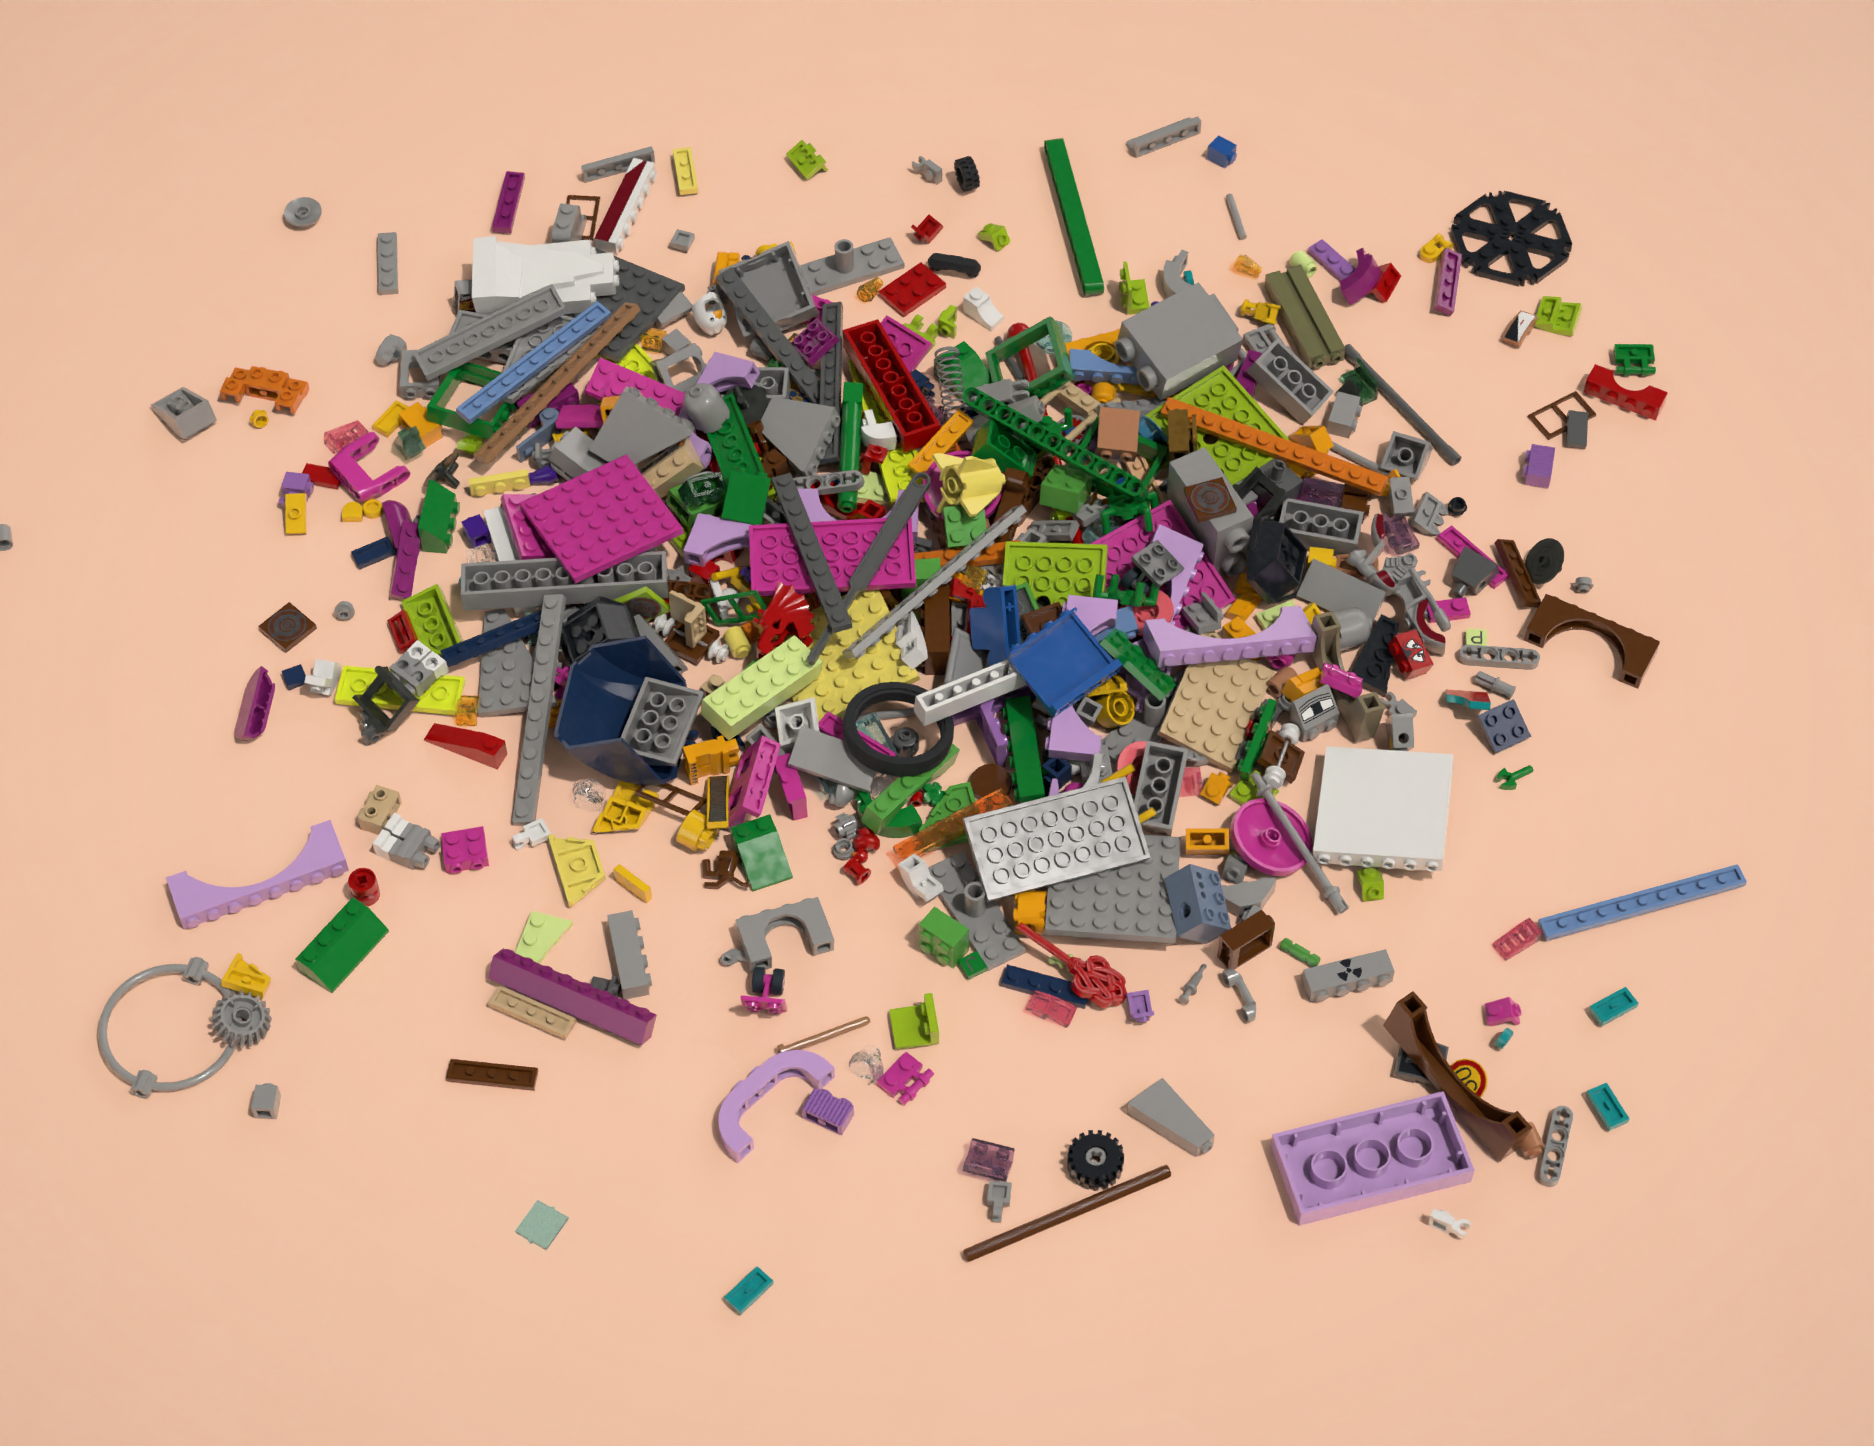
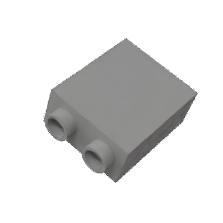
(1178, 341)
(1223, 537)

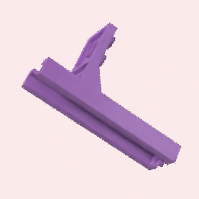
(990, 726)

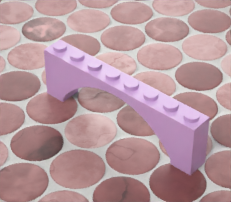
(713, 537)
(1187, 553)
(1176, 647)
(1069, 734)
(204, 902)

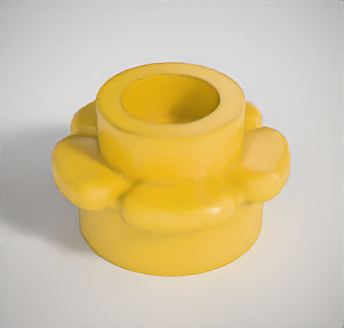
(261, 421)

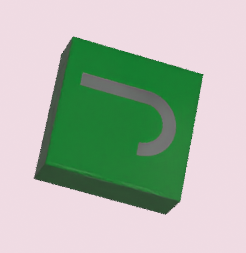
(972, 965)

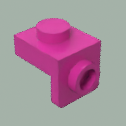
(1502, 1011)

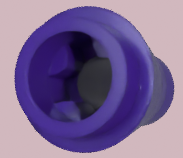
(543, 475)

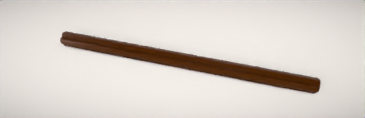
(1066, 1213)

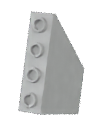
(638, 428)
(799, 432)

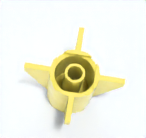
(968, 482)

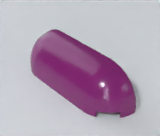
(395, 514)
(255, 705)

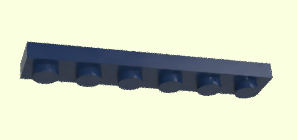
(492, 639)

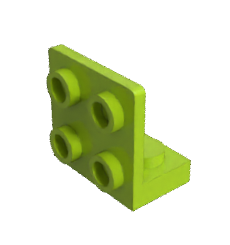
(1134, 292)
(915, 1024)

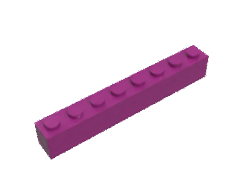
(572, 996)

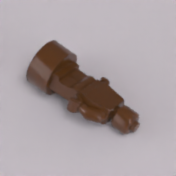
(756, 428)

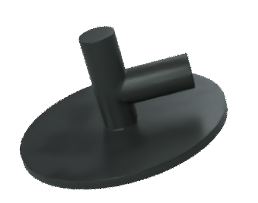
(751, 402)
(446, 469)
(1545, 560)

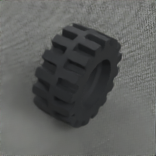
(966, 173)

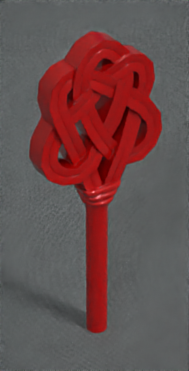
(1092, 978)

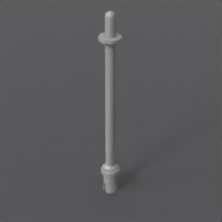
(1331, 892)

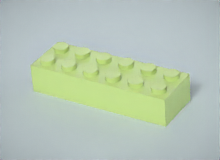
(760, 688)

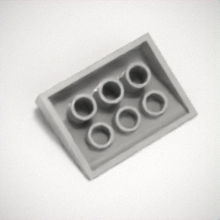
(661, 721)

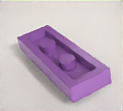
(1331, 260)

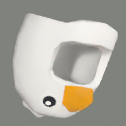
(711, 319)

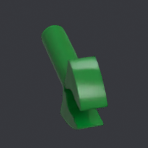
(1511, 784)

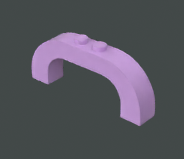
(759, 1082)

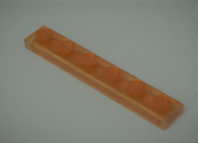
(949, 827)

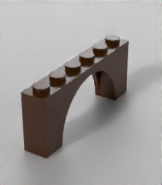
(1558, 616)

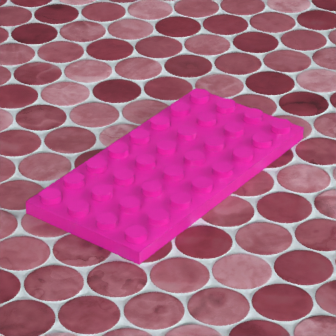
(844, 544)

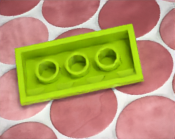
(432, 619)

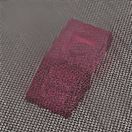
(1051, 1007)

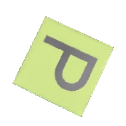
(1476, 637)

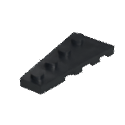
(1375, 658)

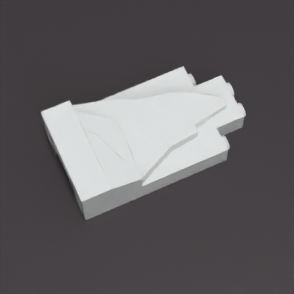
(513, 271)

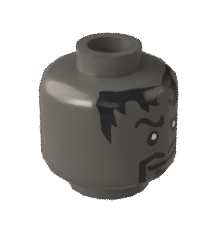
(906, 742)

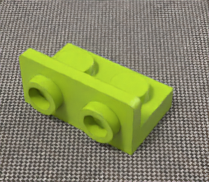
(806, 160)

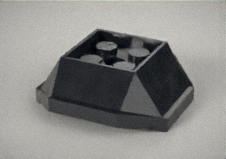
(1274, 560)
(596, 623)

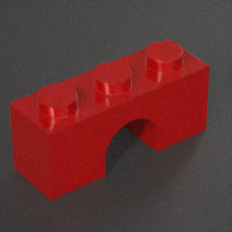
(703, 574)

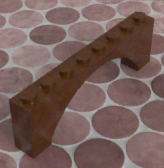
(1497, 1128)

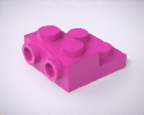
(465, 850)

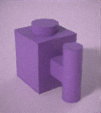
(296, 483)

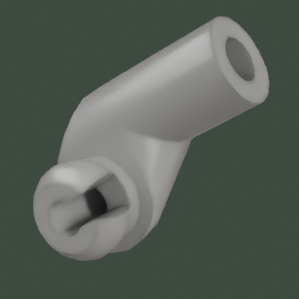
(732, 957)

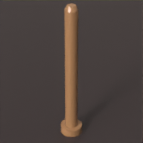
(825, 1035)

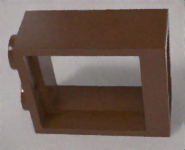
(1246, 940)

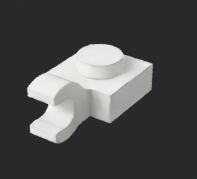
(534, 832)
(1445, 1222)

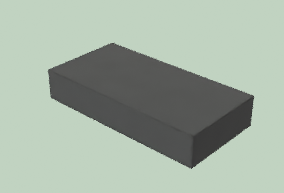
(1577, 429)

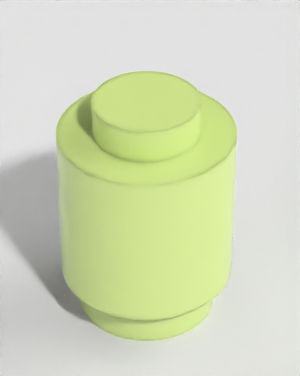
(1305, 261)

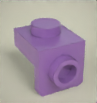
(1139, 1005)

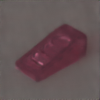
(335, 443)
(1527, 929)

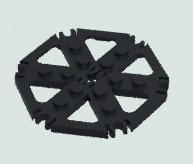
(1516, 249)

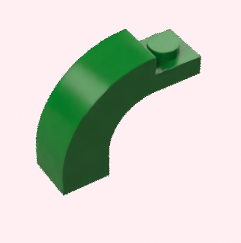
(904, 824)

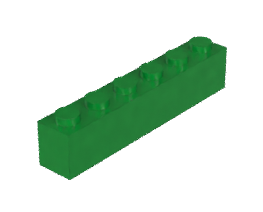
(1024, 749)

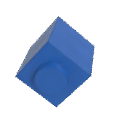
(1222, 151)

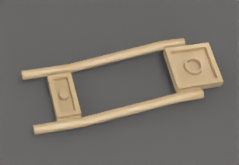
(1080, 402)

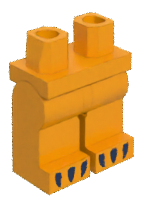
(709, 758)

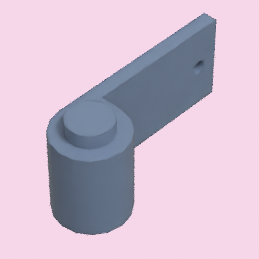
(543, 435)

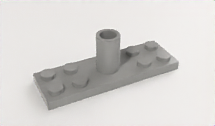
(852, 265)
(1143, 725)
(966, 900)

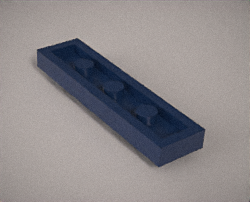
(1029, 981)

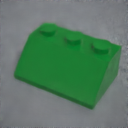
(438, 518)

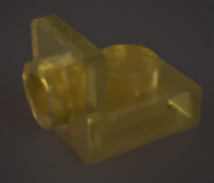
(975, 578)
(466, 710)

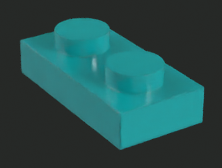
(1613, 1006)
(1607, 1106)
(749, 1290)

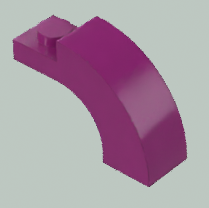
(1362, 279)

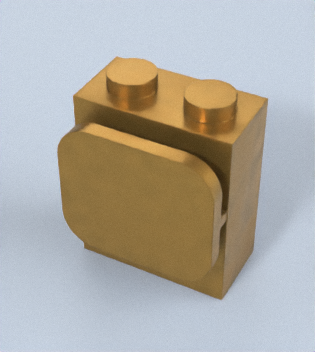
(1181, 433)

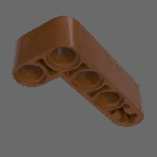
(1041, 469)
(1015, 494)
(691, 590)

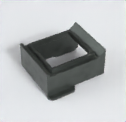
(1251, 481)
(377, 716)

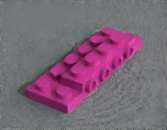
(612, 379)

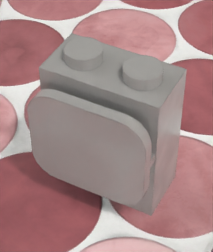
(572, 455)

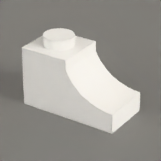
(981, 309)

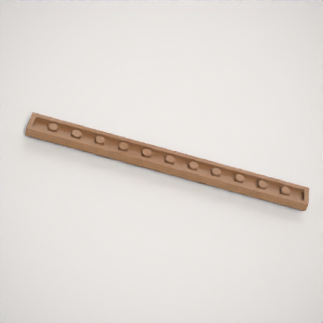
(556, 383)

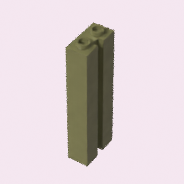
(1304, 317)

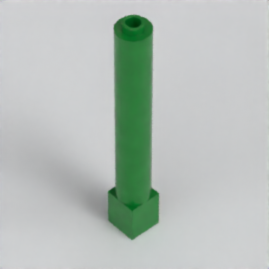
(850, 440)

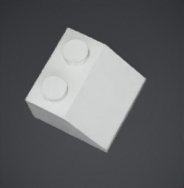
(792, 717)

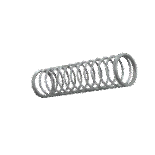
(948, 379)

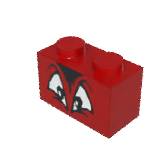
(1410, 654)

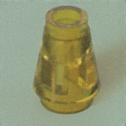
(1247, 266)
(868, 290)

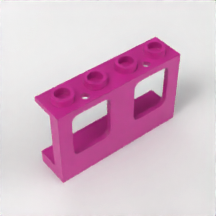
(751, 787)

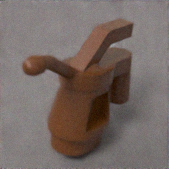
(725, 867)

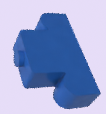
(997, 623)

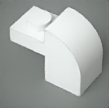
(877, 434)
(324, 676)
(918, 878)

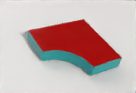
(1471, 699)

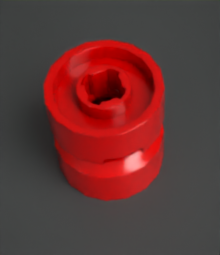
(364, 886)

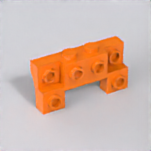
(266, 385)

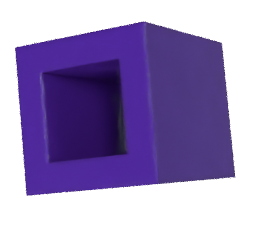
(476, 531)

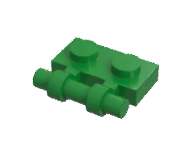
(1634, 354)

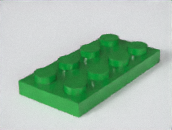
(1138, 664)

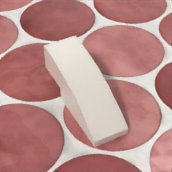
(911, 641)

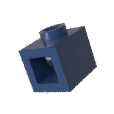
(1058, 769)

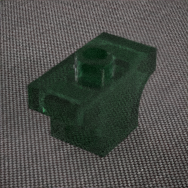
(409, 442)

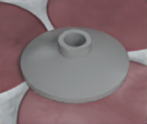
(302, 211)

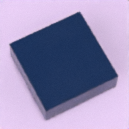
(294, 676)

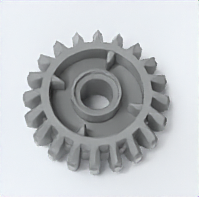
(236, 1031)

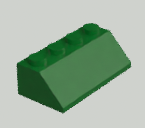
(341, 945)

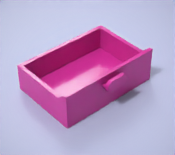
(792, 787)

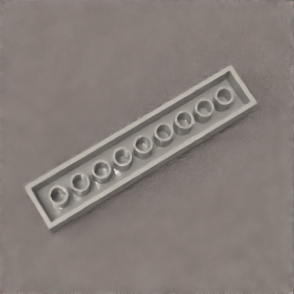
(527, 581)

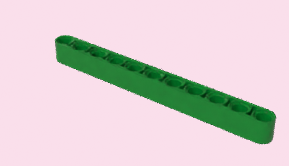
(1074, 217)
(1061, 449)

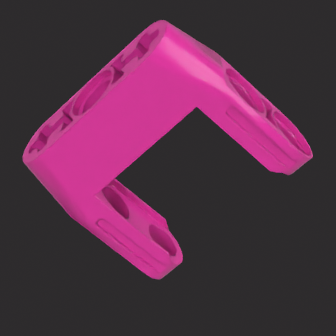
(356, 479)

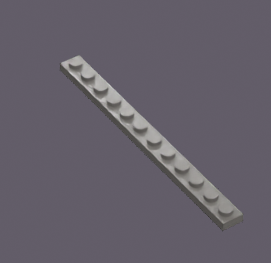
(930, 586)
(539, 710)

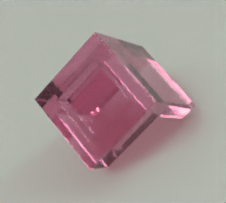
(1191, 782)

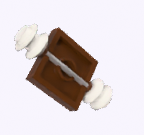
(677, 641)
(1281, 755)

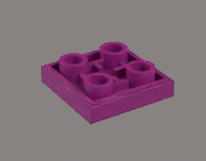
(814, 342)

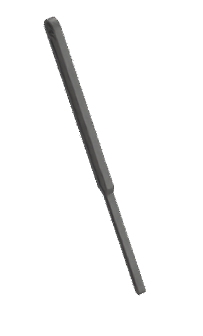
(878, 551)

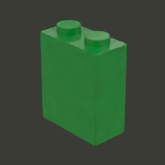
(746, 496)

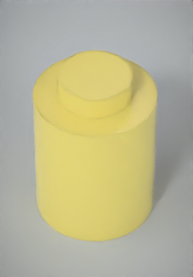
(737, 642)

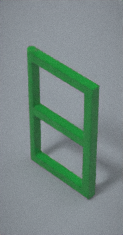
(741, 618)

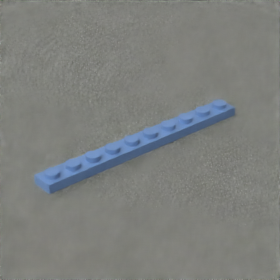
(533, 362)
(1641, 902)

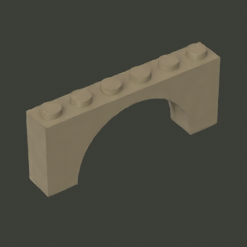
(1359, 713)

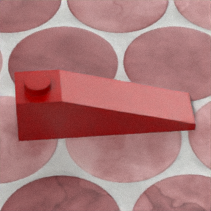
(469, 743)

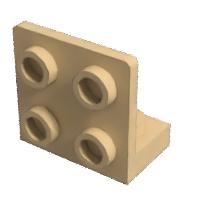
(689, 613)

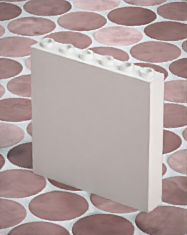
(1384, 809)

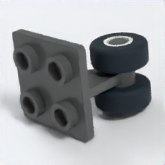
(1156, 565)

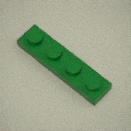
(1259, 731)

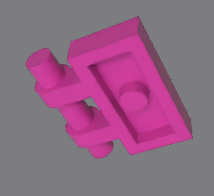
(1341, 680)
(900, 1074)

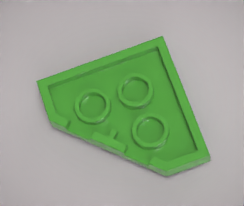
(955, 799)

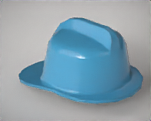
(1150, 430)

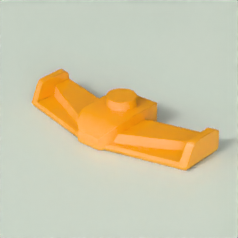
(1246, 602)

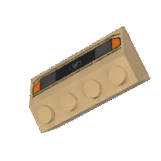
(672, 467)

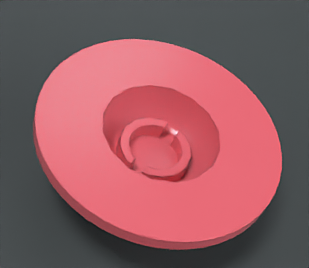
(1163, 609)
(1132, 754)

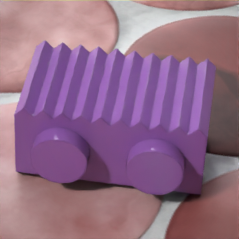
(1540, 465)
(828, 1110)

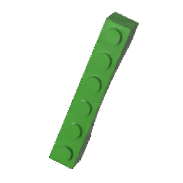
(890, 801)

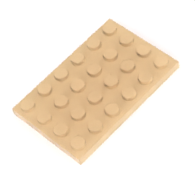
(1215, 707)

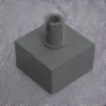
(1283, 477)

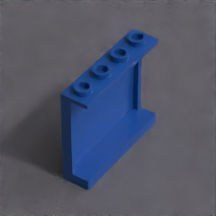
(1062, 662)

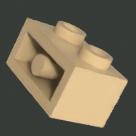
(378, 809)

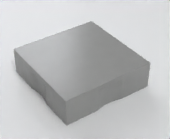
(778, 286)

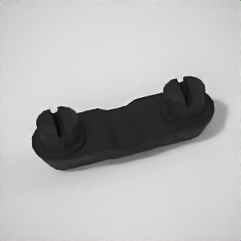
(952, 262)

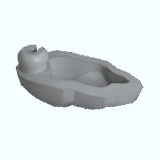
(843, 795)

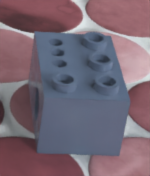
(1197, 903)

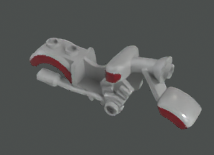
(1403, 580)

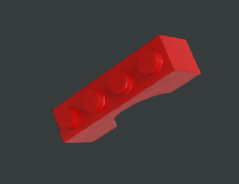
(1645, 402)
(864, 510)

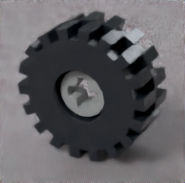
(1095, 1173)

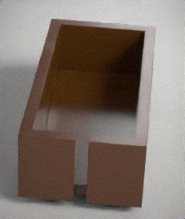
(936, 631)

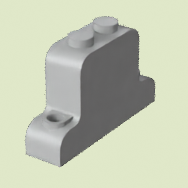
(568, 224)

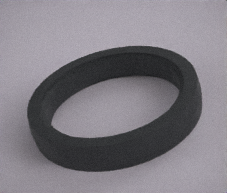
(884, 763)

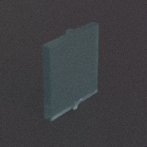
(541, 1225)

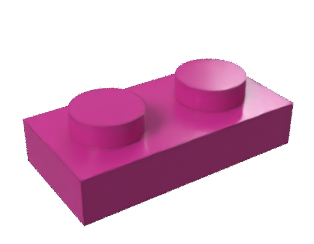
(1454, 609)

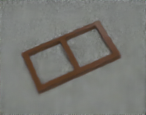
(592, 218)
(1553, 405)
(665, 803)

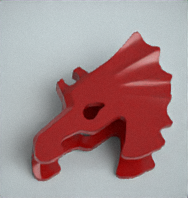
(784, 616)

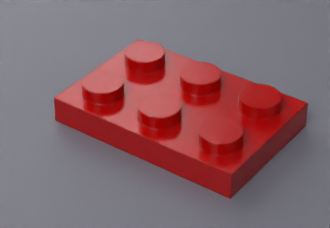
(912, 289)

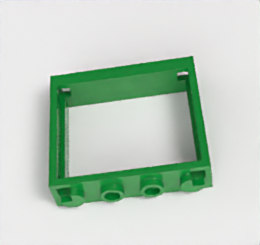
(476, 374)
(1051, 379)
(1145, 448)

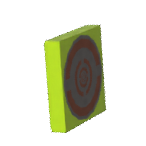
(645, 603)

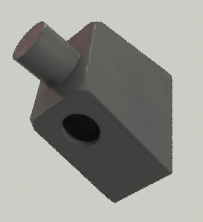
(1472, 572)

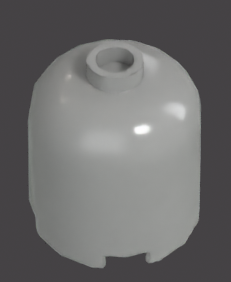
(705, 407)
(1354, 627)

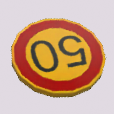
(1472, 1075)

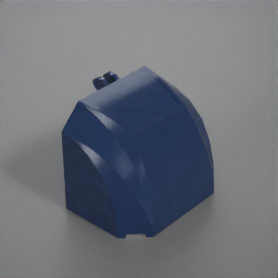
(599, 702)

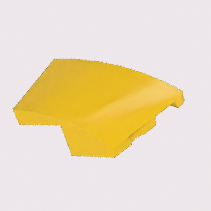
(624, 810)

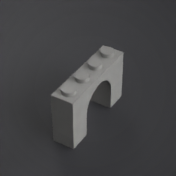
(804, 915)

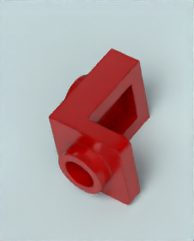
(927, 229)
(873, 454)

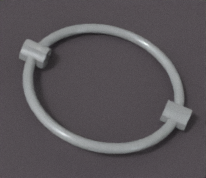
(145, 1080)

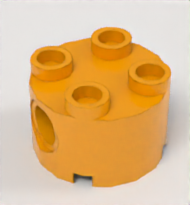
(1031, 910)

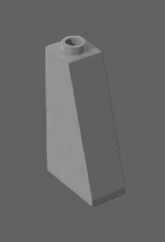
(1029, 407)
(646, 629)
(1172, 1118)

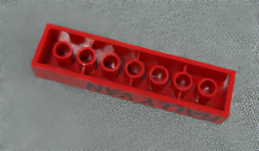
(890, 384)

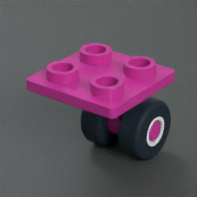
(761, 984)

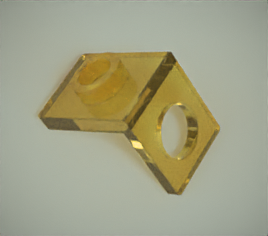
(652, 340)

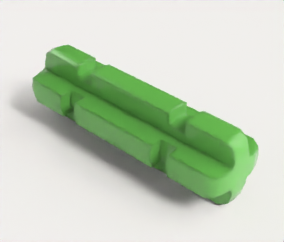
(1300, 952)

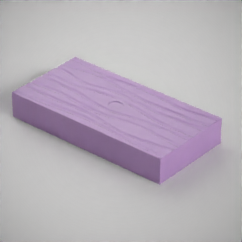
(1371, 1158)

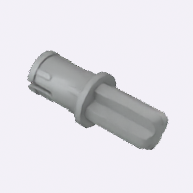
(1495, 684)

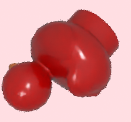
(865, 841)

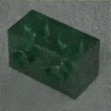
(703, 490)

